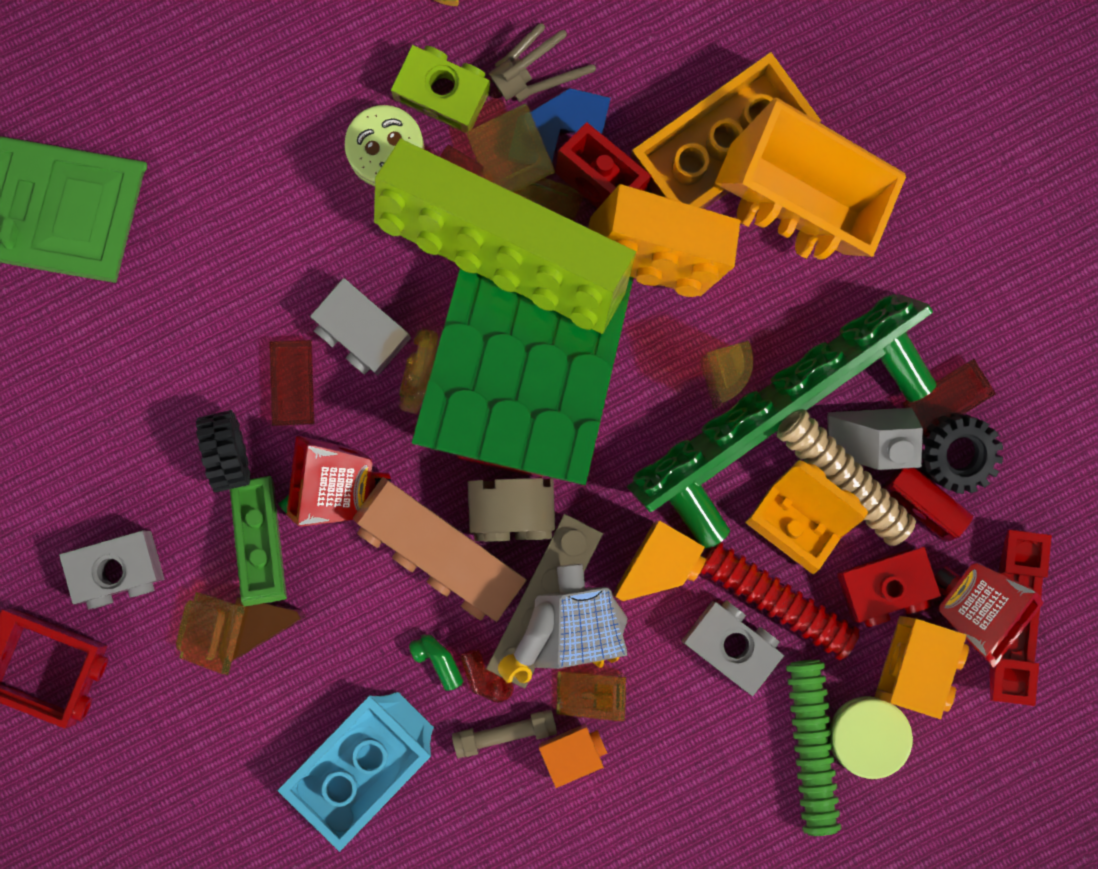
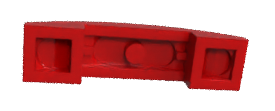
(1015, 676)

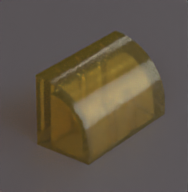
(727, 371)

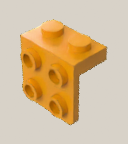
(806, 515)

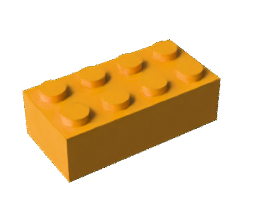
(692, 148)

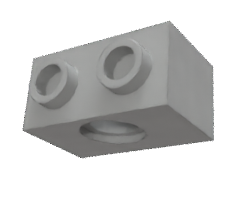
(86, 569)
(752, 665)

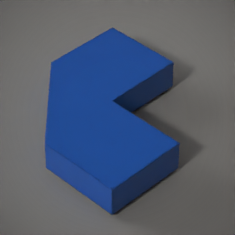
(568, 114)

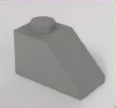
(879, 437)

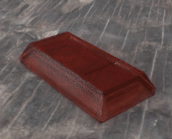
(291, 382)
(954, 393)

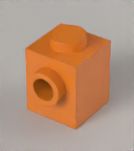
(573, 754)

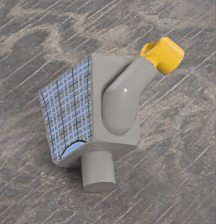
(569, 629)

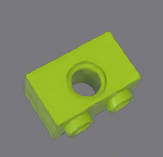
(457, 108)

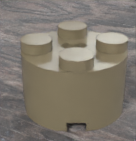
(511, 506)

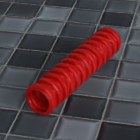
(780, 601)

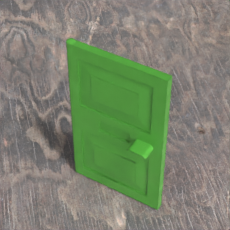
(66, 208)

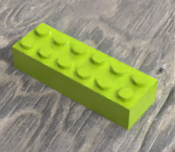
(501, 236)

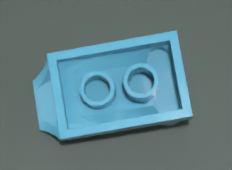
(360, 767)

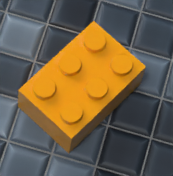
(672, 240)

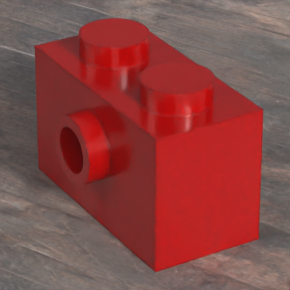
(888, 586)

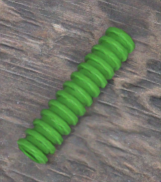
(813, 748)

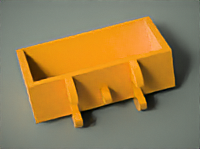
(811, 183)

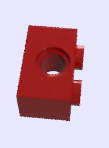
(597, 166)

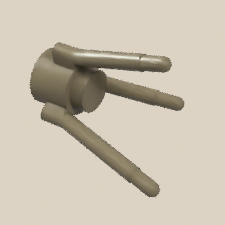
(511, 72)

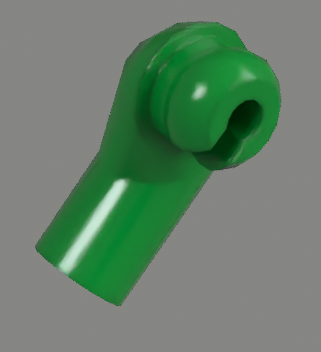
(441, 658)

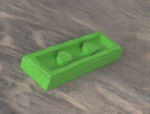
(258, 542)

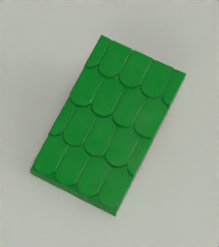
(517, 383)

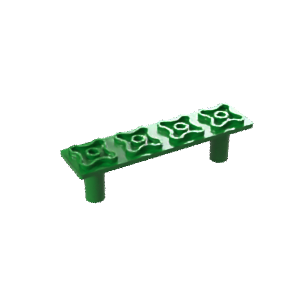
(758, 415)

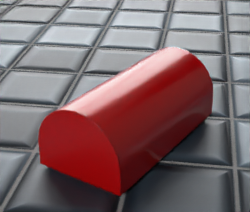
(928, 503)

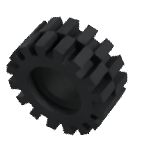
(223, 451)
(982, 463)

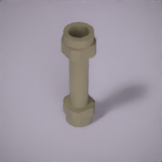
(468, 742)

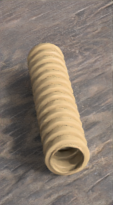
(821, 450)

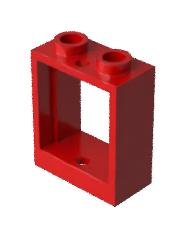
(11, 627)

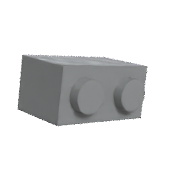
(360, 327)

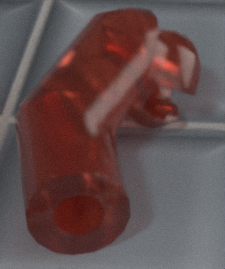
(482, 681)

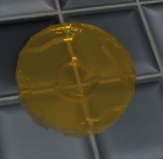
(418, 371)

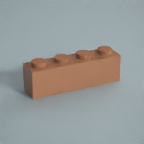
(439, 550)

